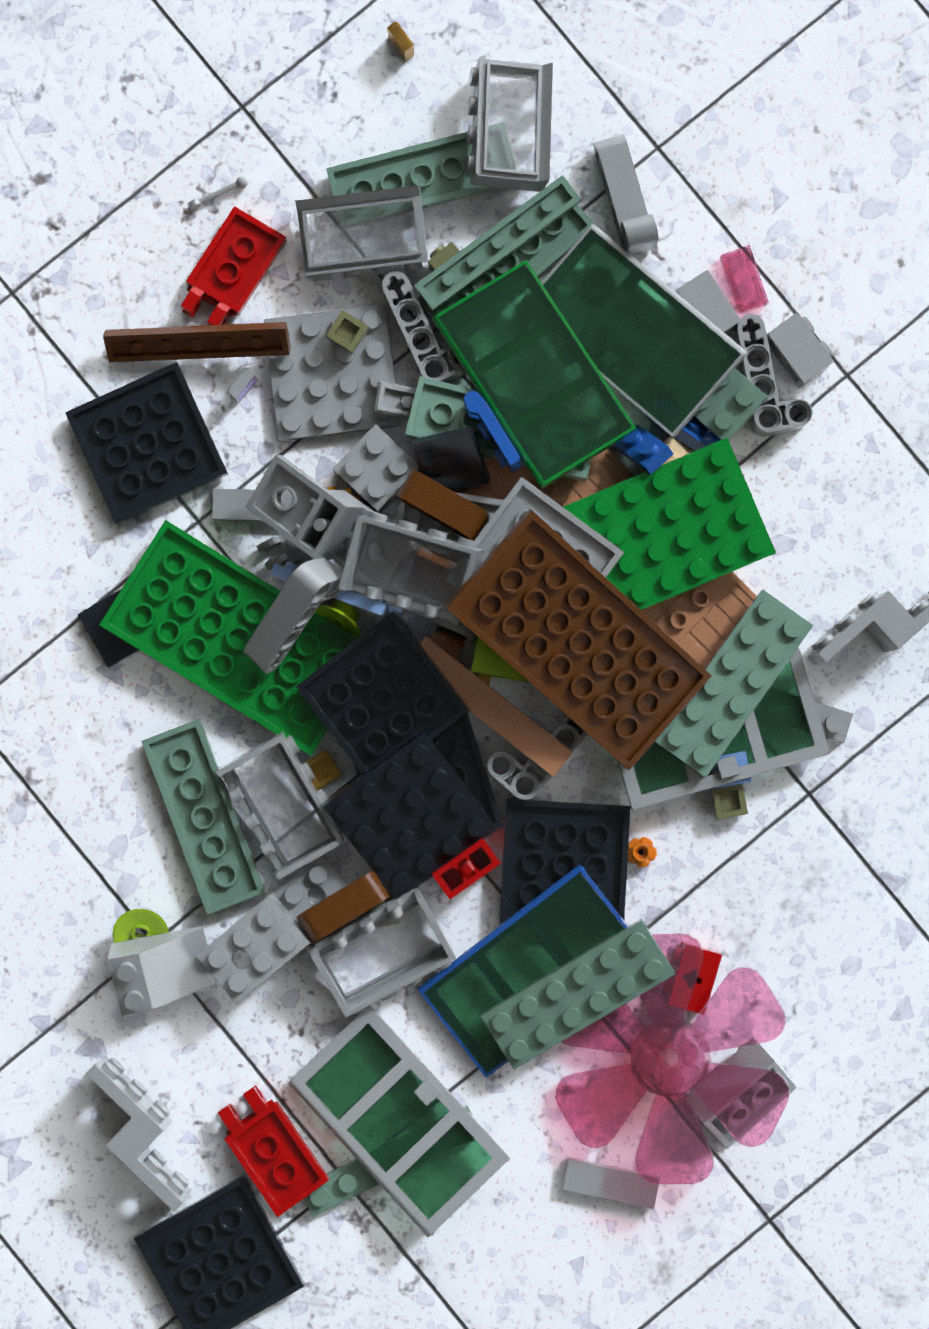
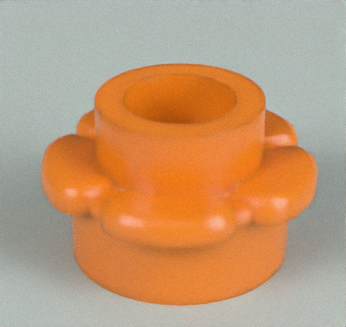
(649, 851)

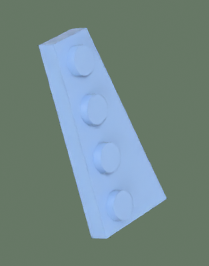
(352, 597)

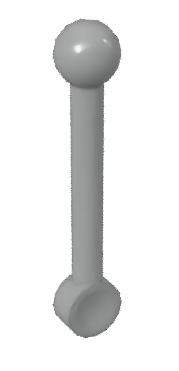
(241, 182)

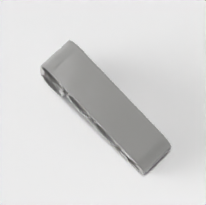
(633, 223)
(418, 328)
(765, 375)
(291, 612)
(530, 768)

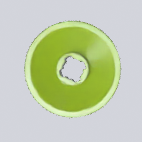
(341, 615)
(126, 925)

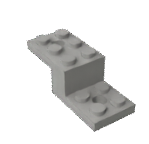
(317, 518)
(884, 620)
(269, 931)
(145, 1125)

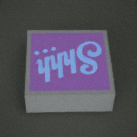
(242, 385)

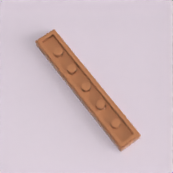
(500, 713)

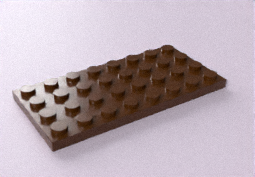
(578, 639)

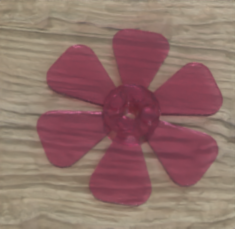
(741, 1097)

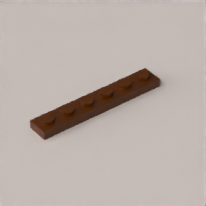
(197, 342)

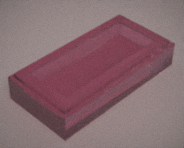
(744, 279)

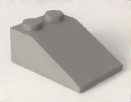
(158, 969)

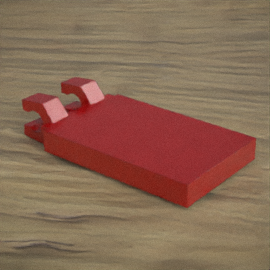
(232, 266)
(272, 1152)

